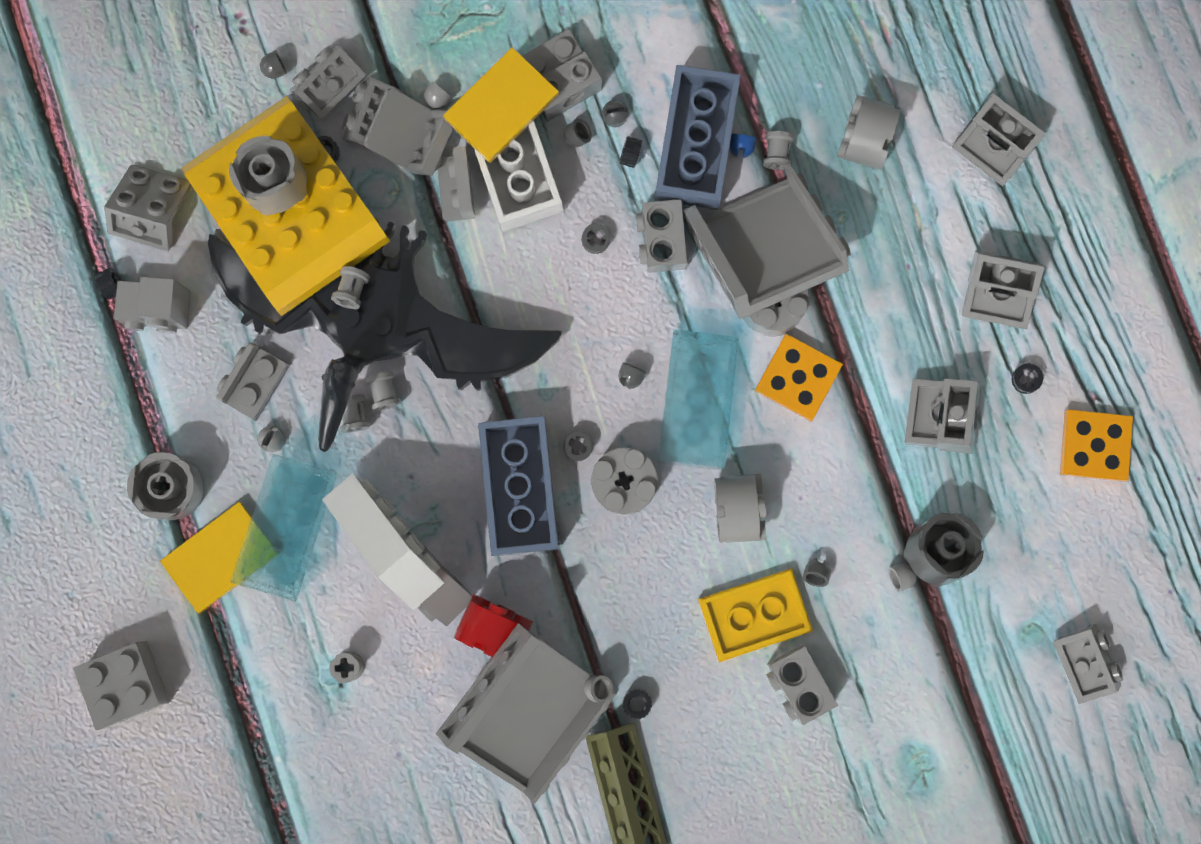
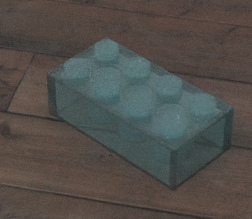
(698, 400)
(283, 528)

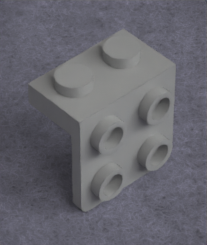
(408, 133)

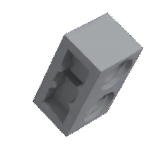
(670, 236)
(807, 681)

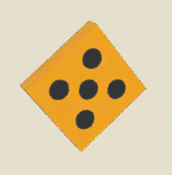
(798, 377)
(1096, 445)

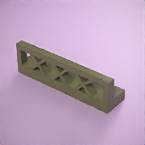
(617, 793)

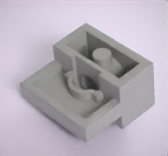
(567, 70)
(1007, 128)
(1004, 273)
(959, 419)

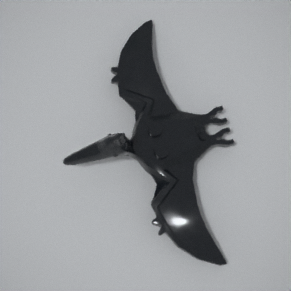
(386, 326)

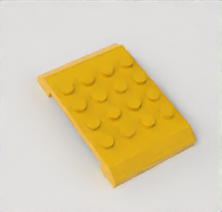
(309, 243)

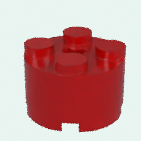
(487, 625)

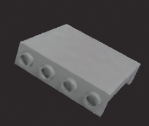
(769, 244)
(523, 714)

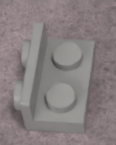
(327, 81)
(367, 100)
(456, 186)
(251, 380)
(1089, 664)

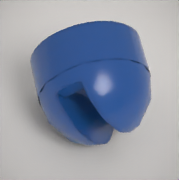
(742, 142)

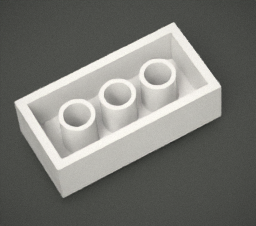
(521, 182)
(384, 540)

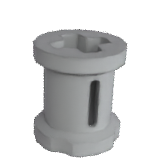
(778, 150)
(350, 287)
(382, 391)
(354, 415)
(341, 675)

